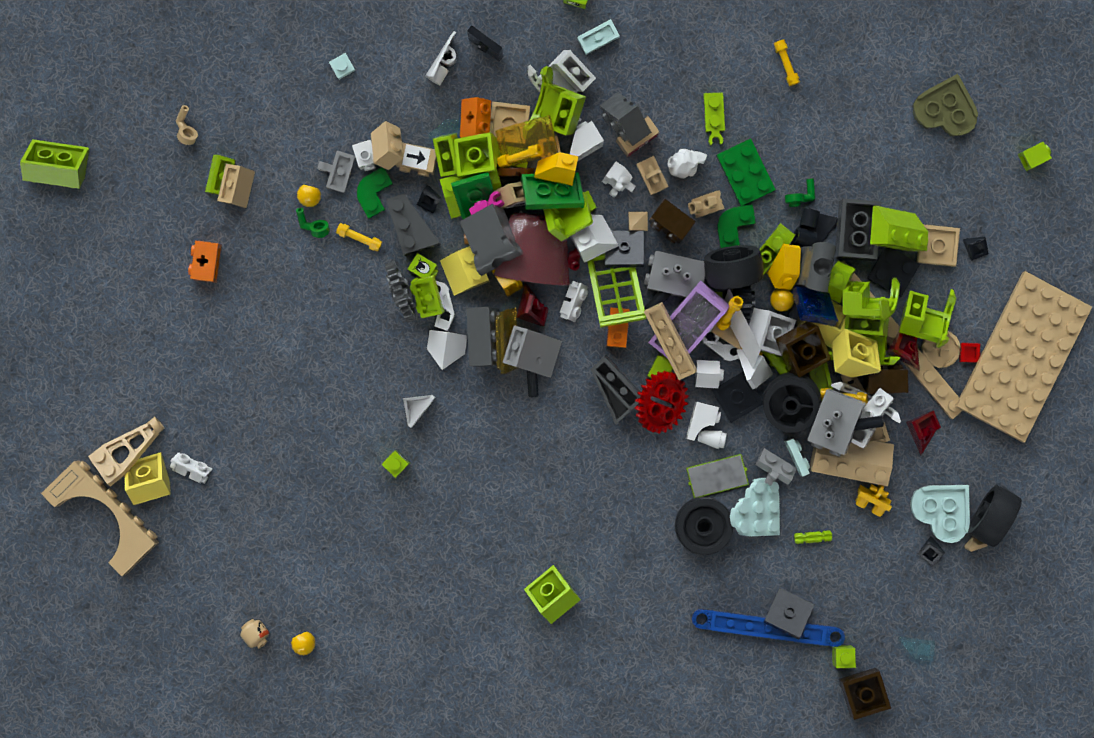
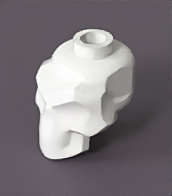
(685, 163)

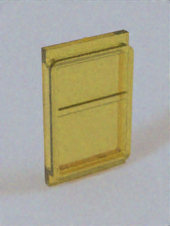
(525, 134)
(504, 325)

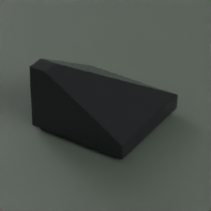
(429, 199)
(976, 247)
(931, 551)

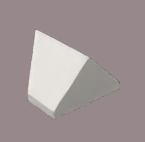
(446, 347)
(758, 374)
(416, 407)

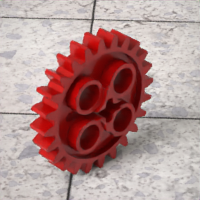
(657, 416)

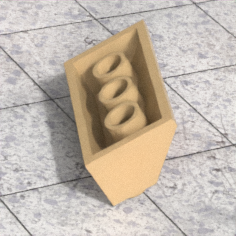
(867, 465)

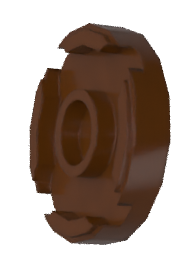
(515, 171)

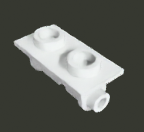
(577, 293)
(877, 404)
(183, 463)

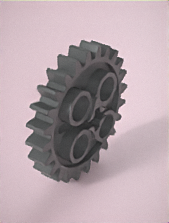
(400, 291)

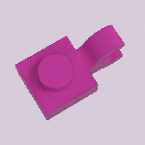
(483, 203)

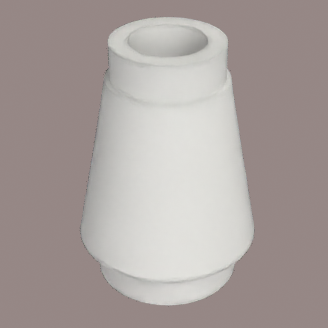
(712, 438)

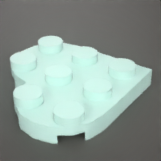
(944, 509)
(758, 511)

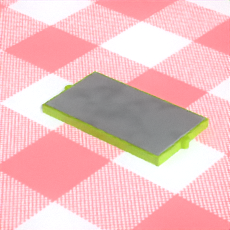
(717, 476)

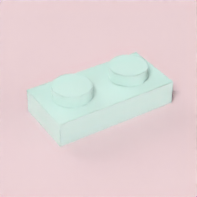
(598, 37)
(801, 463)

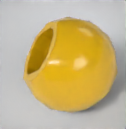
(308, 195)
(781, 300)
(303, 643)

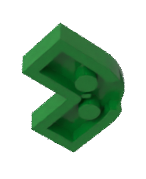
(368, 190)
(729, 222)

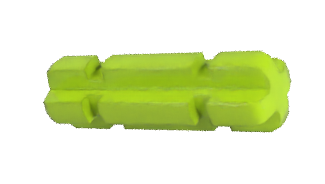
(812, 537)

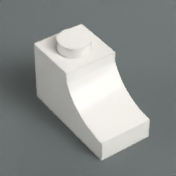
(702, 416)

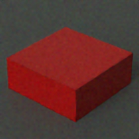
(969, 352)

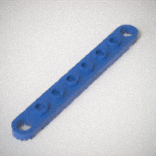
(755, 626)

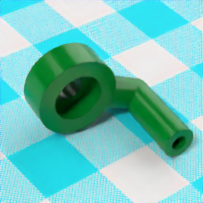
(795, 200)
(318, 228)

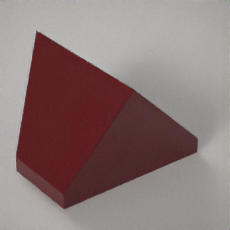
(531, 308)
(906, 348)
(923, 429)

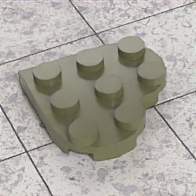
(946, 106)

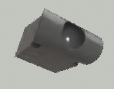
(490, 238)
(816, 266)

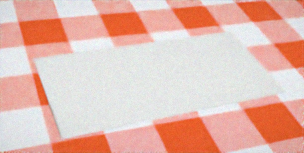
(744, 334)

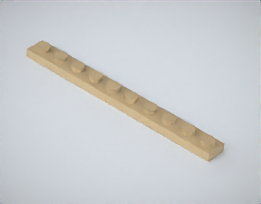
(928, 375)

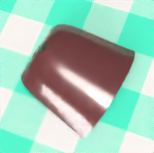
(543, 254)

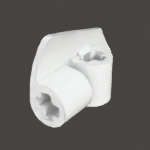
(437, 72)

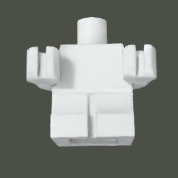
(619, 179)

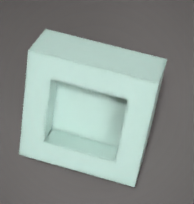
(342, 66)

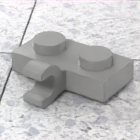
(339, 171)
(775, 467)

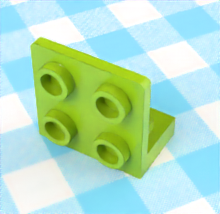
(568, 221)

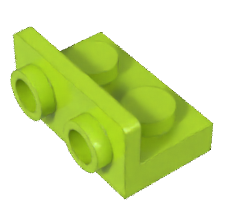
(427, 296)

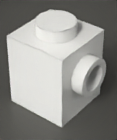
(364, 155)
(708, 374)

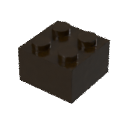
(671, 222)
(803, 349)
(890, 379)
(865, 693)

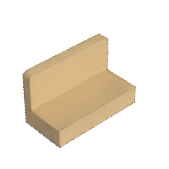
(236, 185)

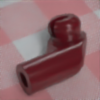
(574, 260)

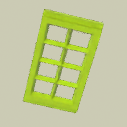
(621, 317)

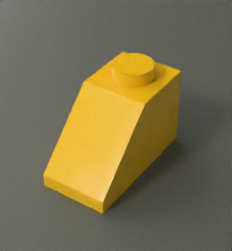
(557, 168)
(785, 267)

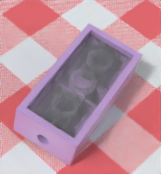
(695, 316)

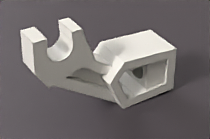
(447, 304)
(721, 349)

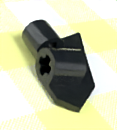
(812, 228)

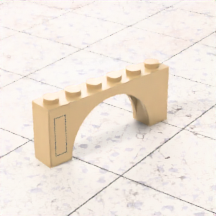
(134, 537)

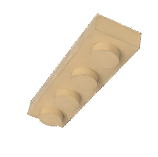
(670, 341)

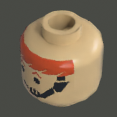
(254, 633)

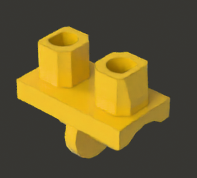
(876, 496)

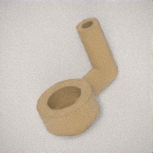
(186, 134)

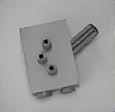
(838, 421)

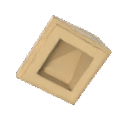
(638, 221)
(974, 544)

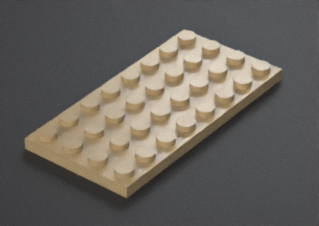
(1023, 356)

